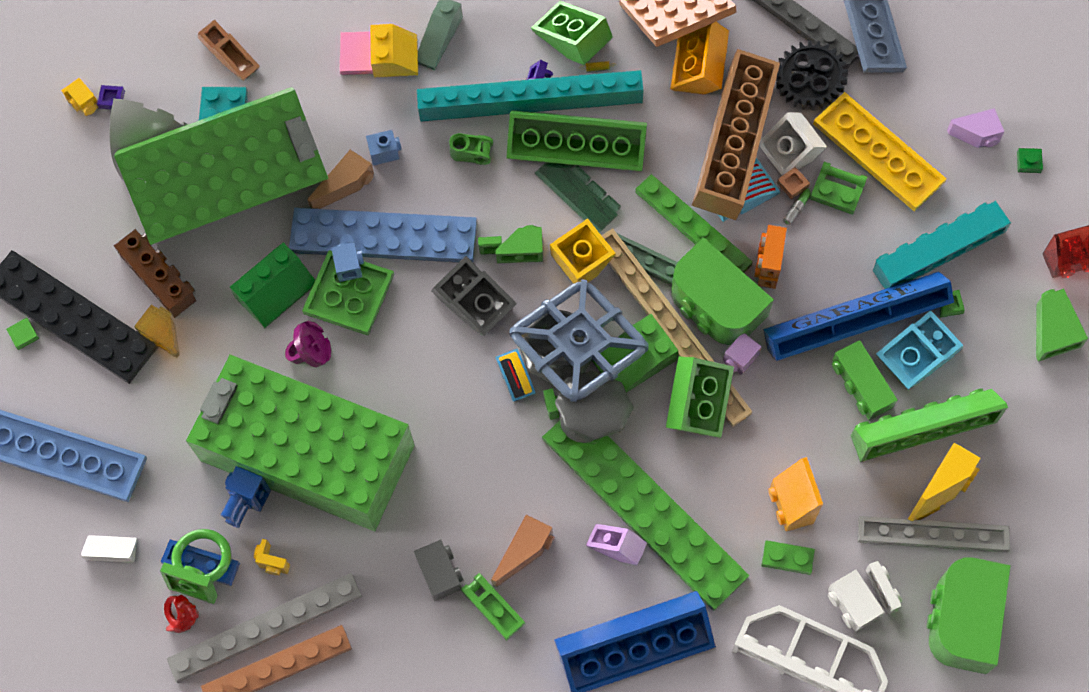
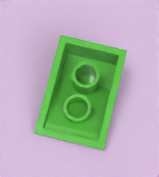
(573, 31)
(659, 355)

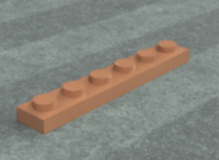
(283, 664)

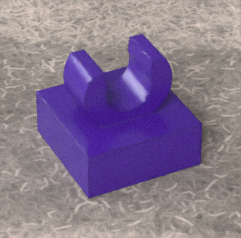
(539, 70)

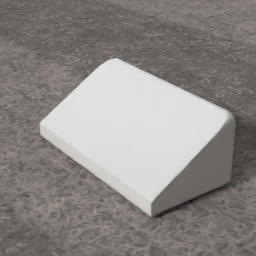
(110, 549)

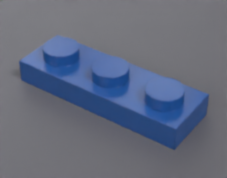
(202, 560)

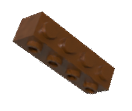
(155, 273)

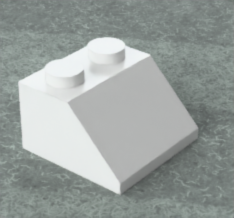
(792, 143)

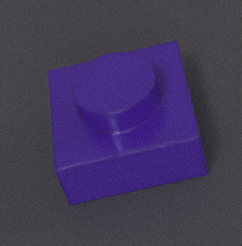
(107, 94)

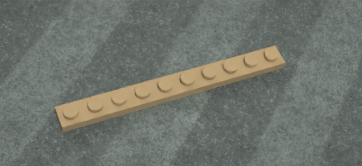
(655, 303)

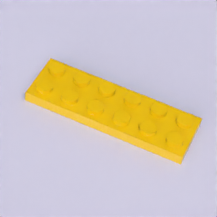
(879, 151)

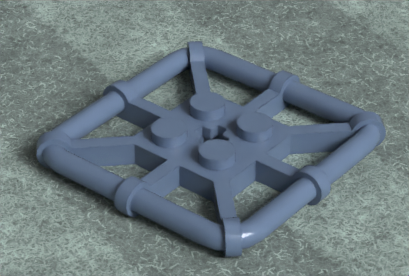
(578, 353)

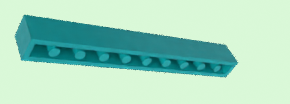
(530, 95)

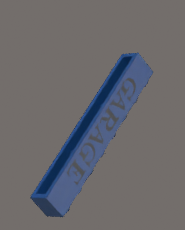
(858, 315)

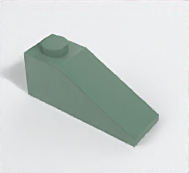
(439, 32)

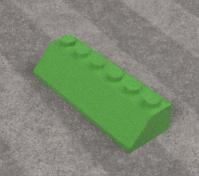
(578, 138)
(927, 424)

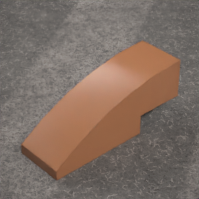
(227, 50)

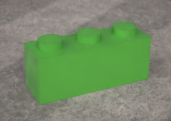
(863, 380)

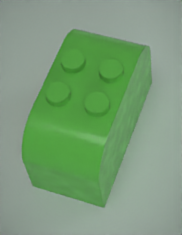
(718, 294)
(969, 614)

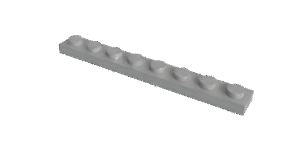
(263, 627)

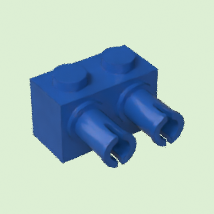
(246, 492)

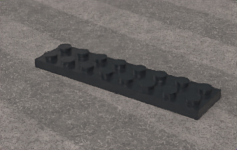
(73, 318)

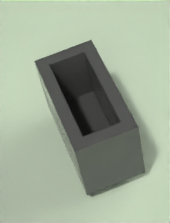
(438, 570)

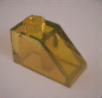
(159, 328)

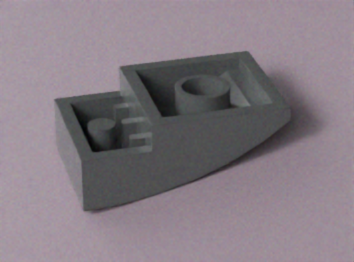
(473, 296)

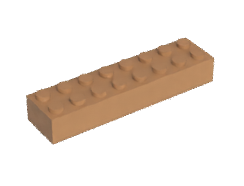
(736, 135)

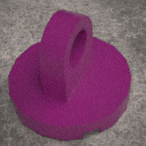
(309, 344)

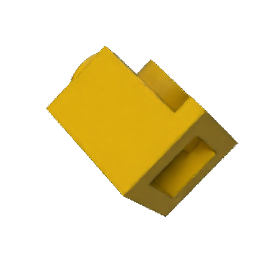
(80, 97)

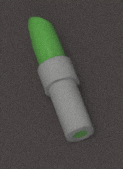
(797, 207)

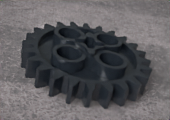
(806, 92)

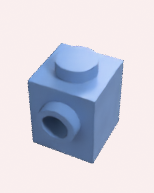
(383, 147)
(347, 261)

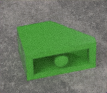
(522, 246)

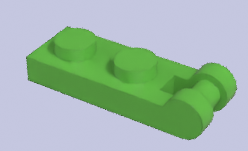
(493, 607)

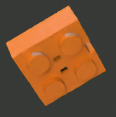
(770, 256)

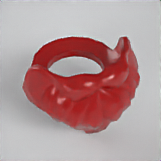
(186, 614)

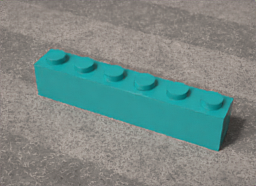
(941, 246)

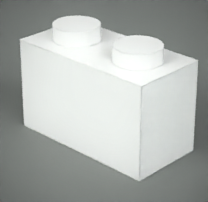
(855, 601)

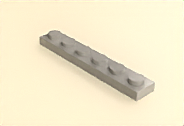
(933, 534)

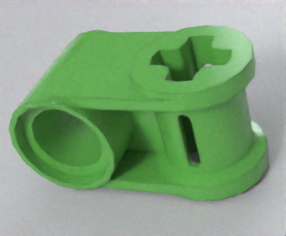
(472, 148)

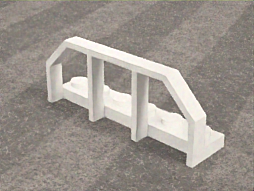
(795, 666)

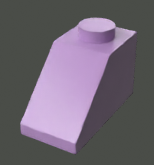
(978, 129)
(617, 543)

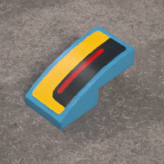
(515, 375)

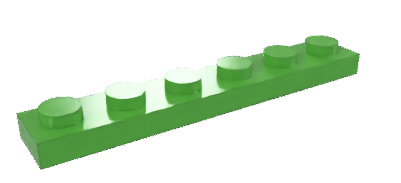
(688, 221)

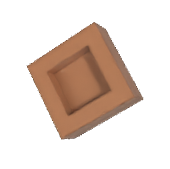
(793, 183)

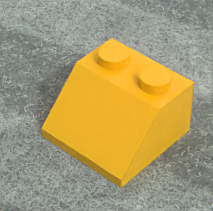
(393, 51)
(582, 252)

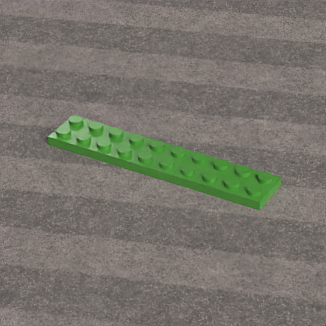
(651, 515)

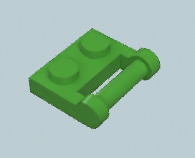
(835, 194)

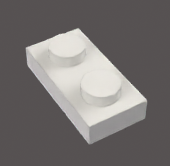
(879, 578)

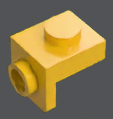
(272, 564)

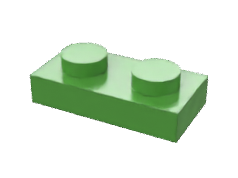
(788, 557)

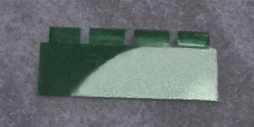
(581, 198)

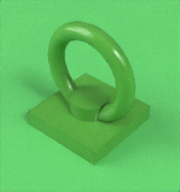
(191, 580)

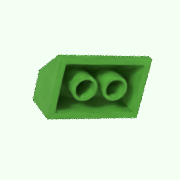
(699, 396)

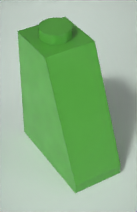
(1057, 325)

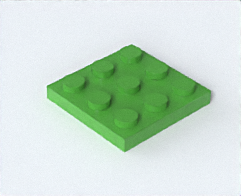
(350, 302)

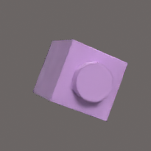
(742, 353)

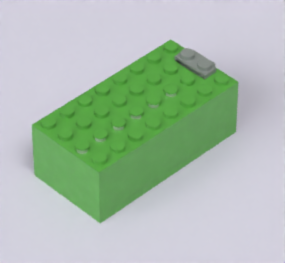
(221, 165)
(302, 441)

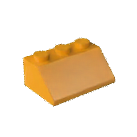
(700, 60)

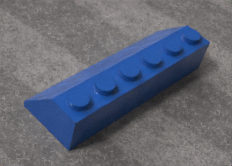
(635, 643)

